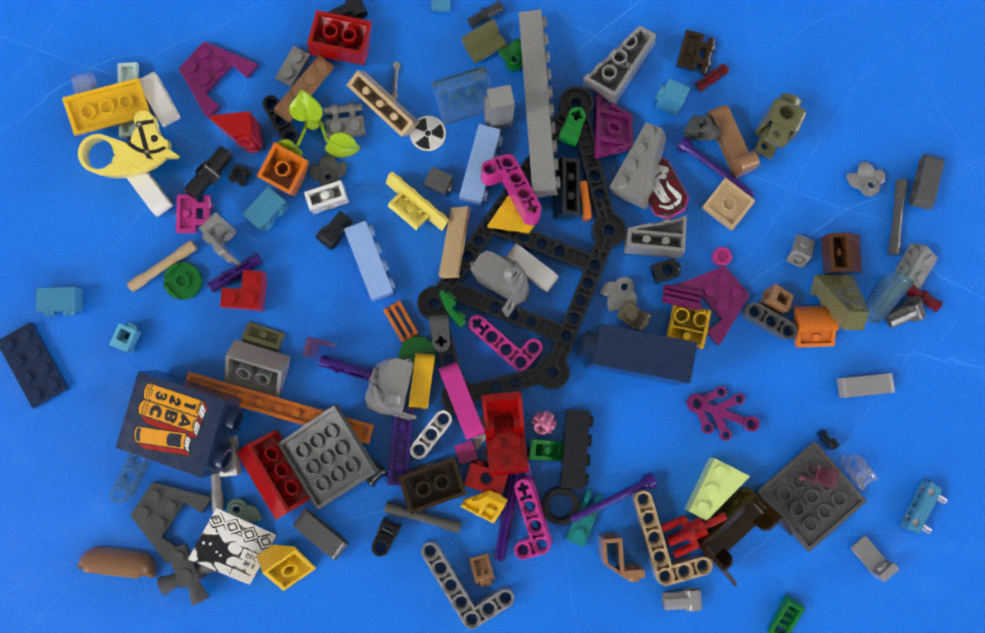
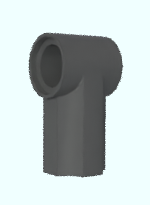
(911, 310)

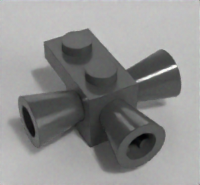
(185, 574)

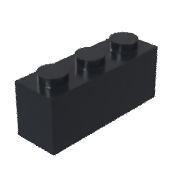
(567, 202)

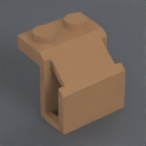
(632, 572)

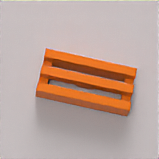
(585, 202)
(392, 307)

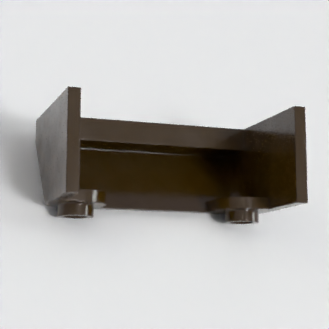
(743, 513)

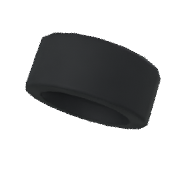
(546, 500)

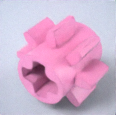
(544, 422)

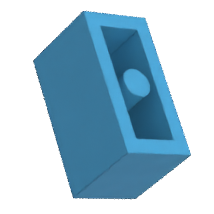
(671, 97)
(266, 209)
(59, 300)

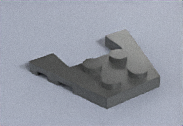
(160, 508)

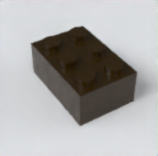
(431, 483)

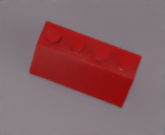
(273, 474)

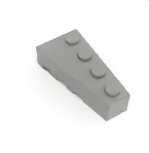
(621, 65)
(637, 173)

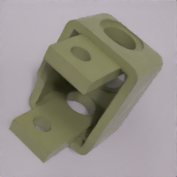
(786, 122)

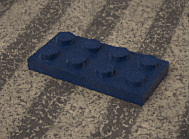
(33, 365)

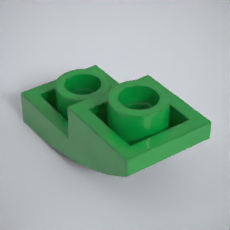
(449, 304)

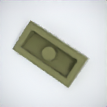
(263, 337)

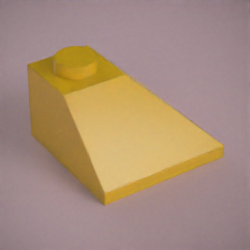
(284, 565)

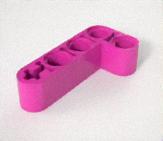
(507, 175)
(502, 340)
(461, 400)
(529, 515)

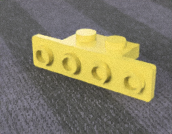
(413, 206)

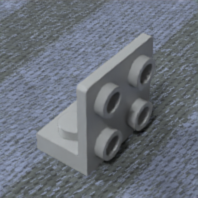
(217, 233)

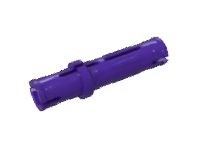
(228, 276)
(340, 366)

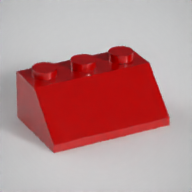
(340, 37)
(241, 129)

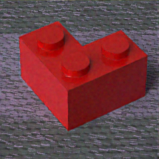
(250, 296)

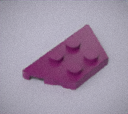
(611, 128)

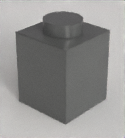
(439, 182)

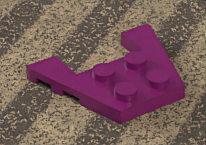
(206, 69)
(722, 295)

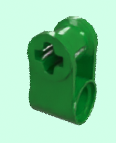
(572, 129)

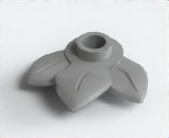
(866, 176)
(618, 296)

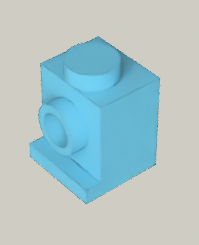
(120, 340)

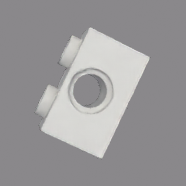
(326, 197)

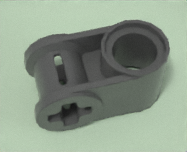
(701, 128)
(439, 329)

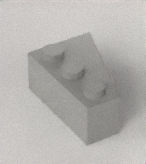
(657, 239)

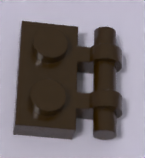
(690, 50)

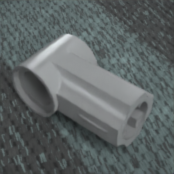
(687, 599)

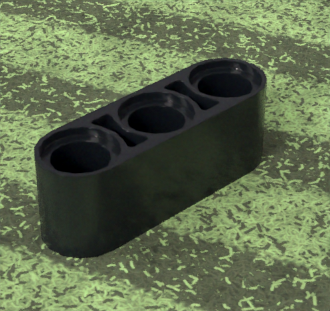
(285, 130)

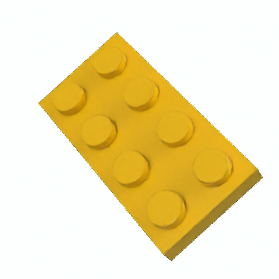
(105, 106)

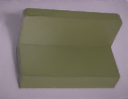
(483, 41)

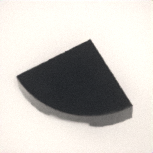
(829, 443)

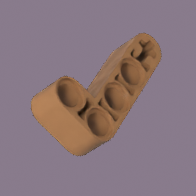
(732, 143)

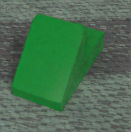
(546, 450)

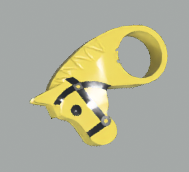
(142, 154)

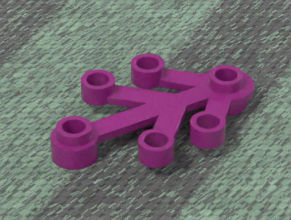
(718, 411)

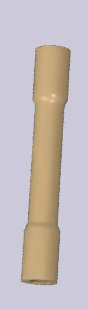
(179, 254)

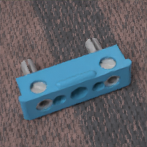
(921, 507)

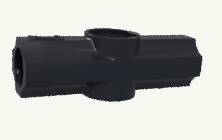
(208, 173)

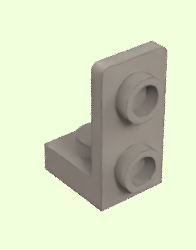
(873, 559)

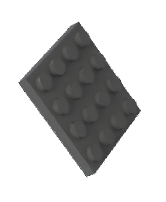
(327, 457)
(806, 507)

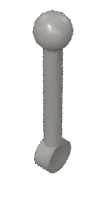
(396, 65)

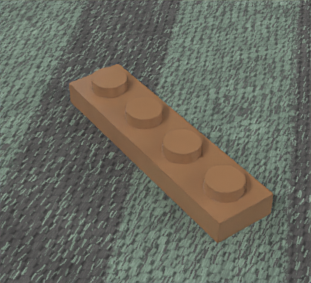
(309, 82)

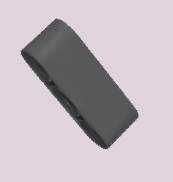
(926, 181)
(778, 321)
(320, 534)

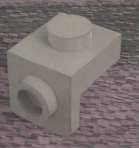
(801, 251)

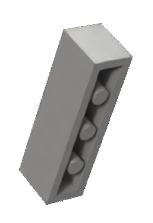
(499, 107)

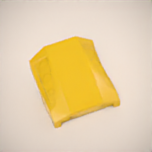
(689, 326)

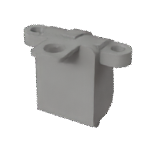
(502, 277)
(389, 387)

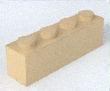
(383, 103)

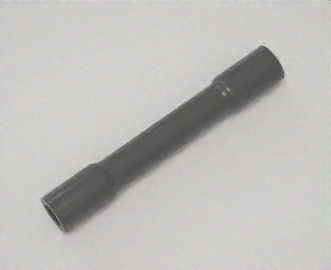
(895, 237)
(402, 511)

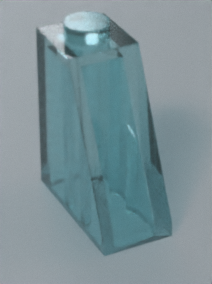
(887, 295)

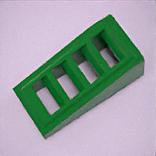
(780, 614)

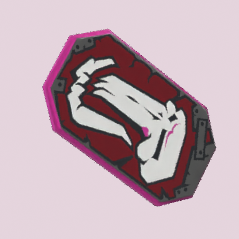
(668, 193)

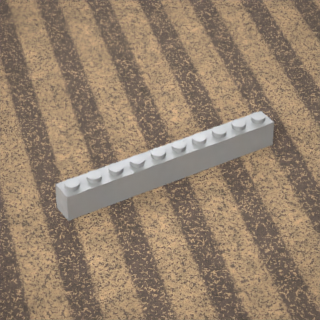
(538, 105)

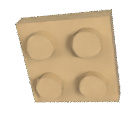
(728, 204)

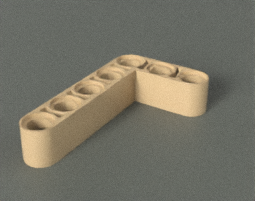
(660, 545)

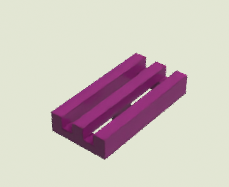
(682, 296)

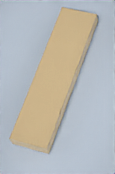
(454, 242)

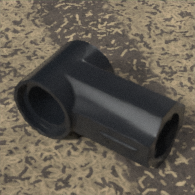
(351, 8)
(331, 234)

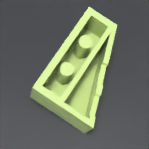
(714, 487)

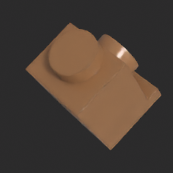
(777, 299)

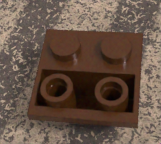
(841, 253)

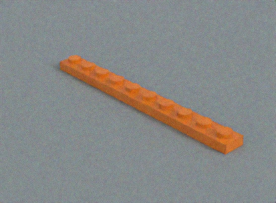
(277, 406)

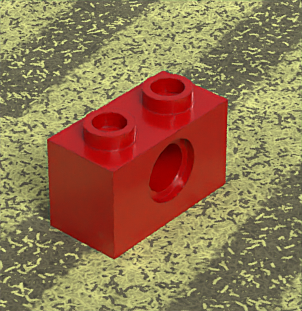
(474, 480)

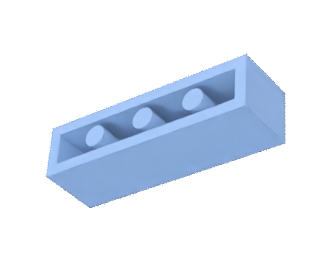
(483, 149)
(369, 261)

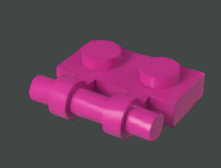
(187, 213)

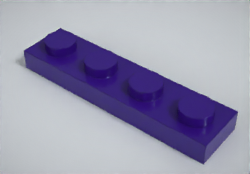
(399, 446)

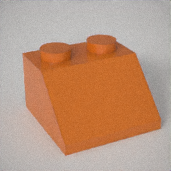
(284, 169)

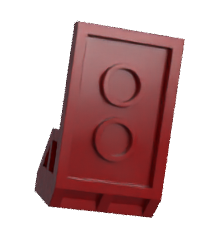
(505, 433)

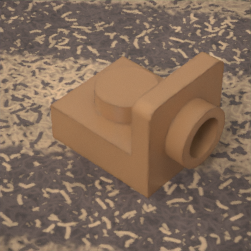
(482, 570)

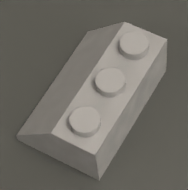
(256, 368)

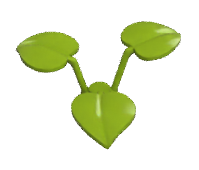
(307, 109)

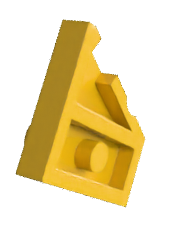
(509, 219)
(485, 505)

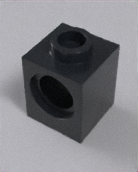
(659, 276)

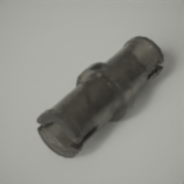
(485, 14)

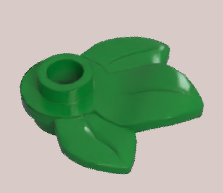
(512, 53)

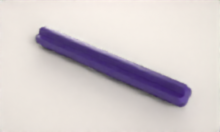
(506, 518)

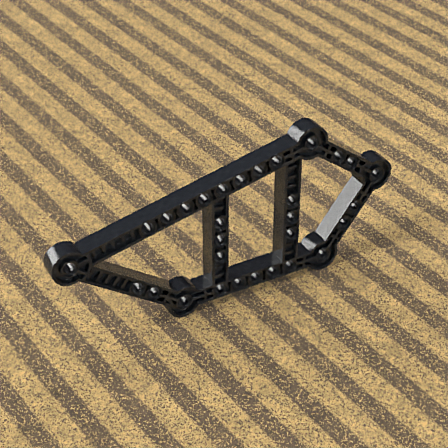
(572, 258)

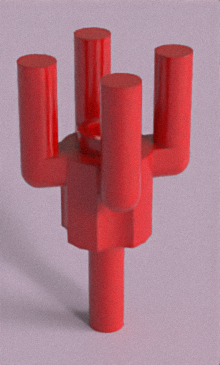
(691, 531)

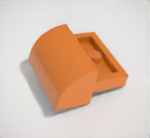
(814, 326)

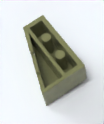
(843, 299)

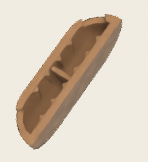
(118, 562)

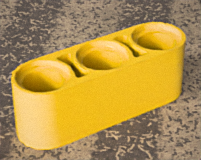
(421, 380)

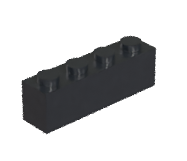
(575, 446)

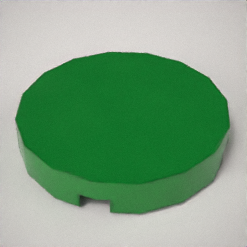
(183, 281)
(416, 345)

